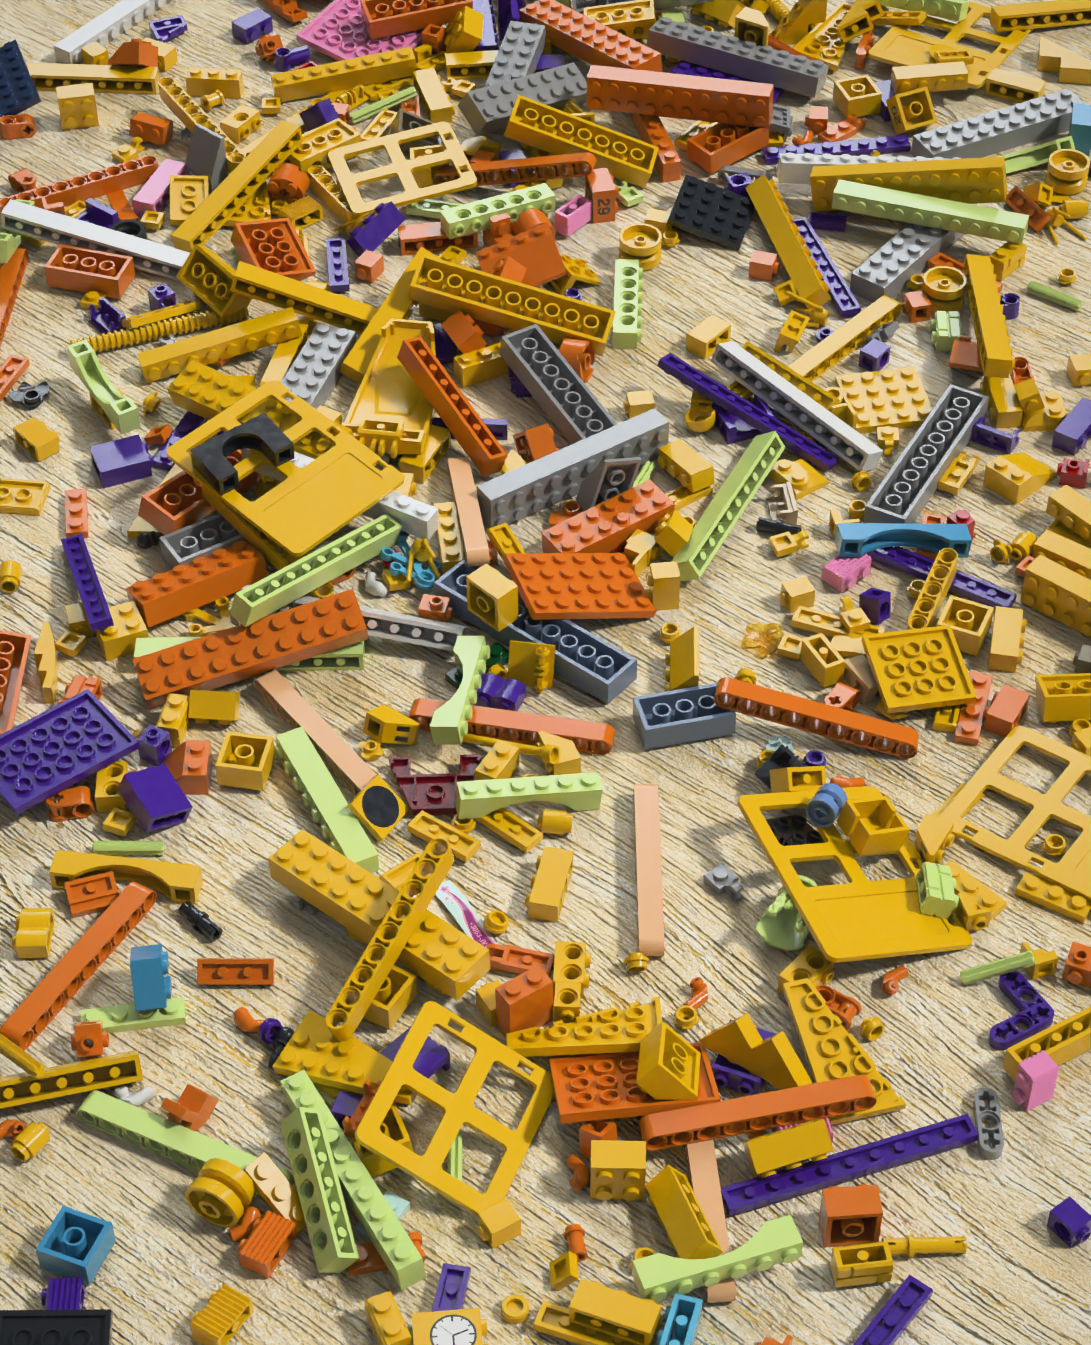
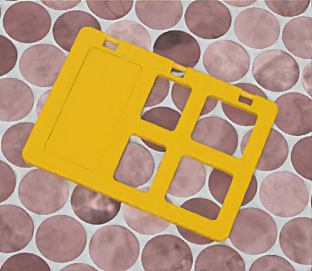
(909, 48)
(313, 498)
(1074, 868)
(857, 917)

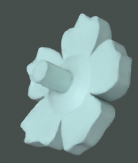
(774, 743)

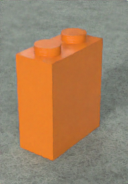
(524, 1001)

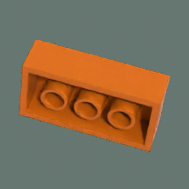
(725, 145)
(89, 271)

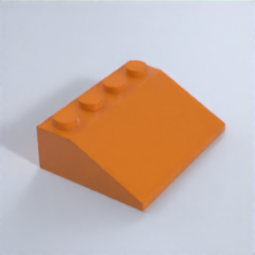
(272, 247)
(533, 250)

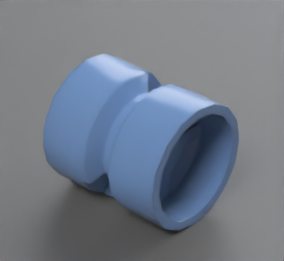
(826, 805)

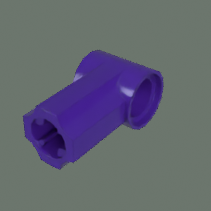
(288, 57)

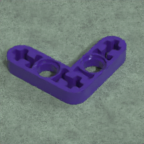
(1027, 1014)

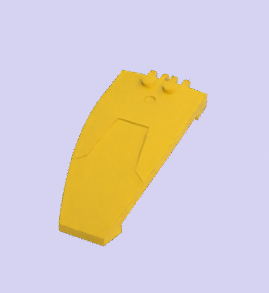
(389, 406)

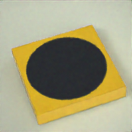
(378, 807)

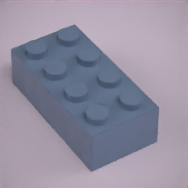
(681, 716)

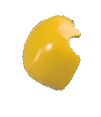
(700, 418)

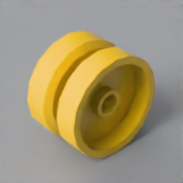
(1067, 171)
(641, 243)
(945, 288)
(220, 1193)

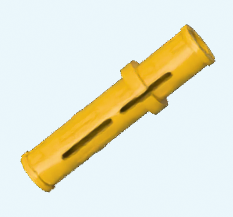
(926, 1245)

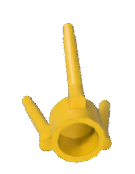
(1057, 219)
(817, 315)
(421, 552)

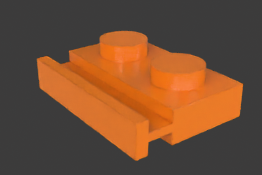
(91, 893)

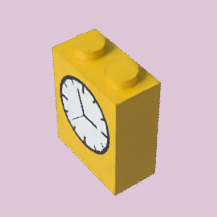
(449, 1327)

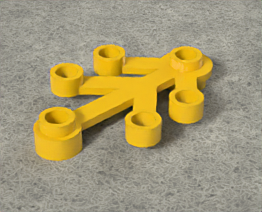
(217, 624)

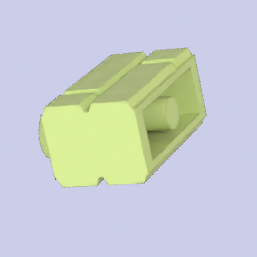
(945, 330)
(936, 890)

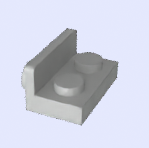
(781, 121)

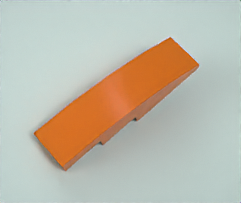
(286, 9)

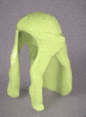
(782, 922)

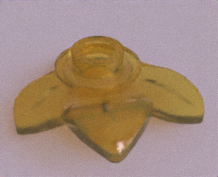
(760, 637)

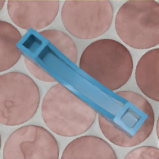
(861, 538)

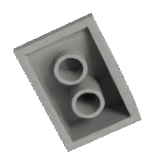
(207, 156)
(607, 481)

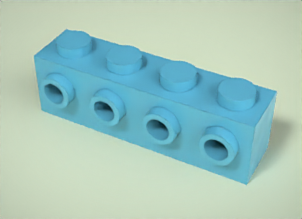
(681, 1321)

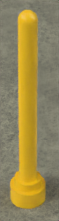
(547, 753)

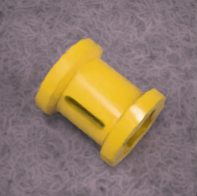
(212, 100)

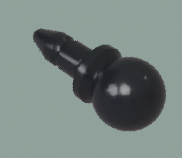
(146, 540)
(282, 1037)

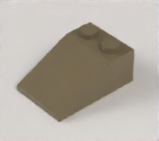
(405, 121)

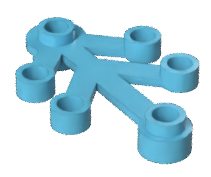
(422, 578)

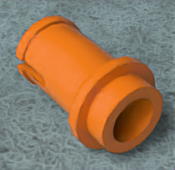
(574, 1236)

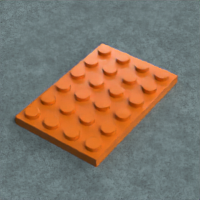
(578, 586)
(606, 1087)

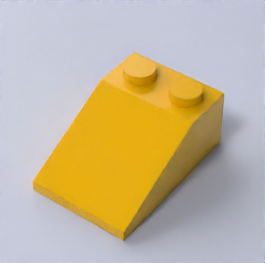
(1016, 476)

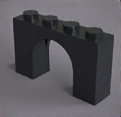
(257, 434)

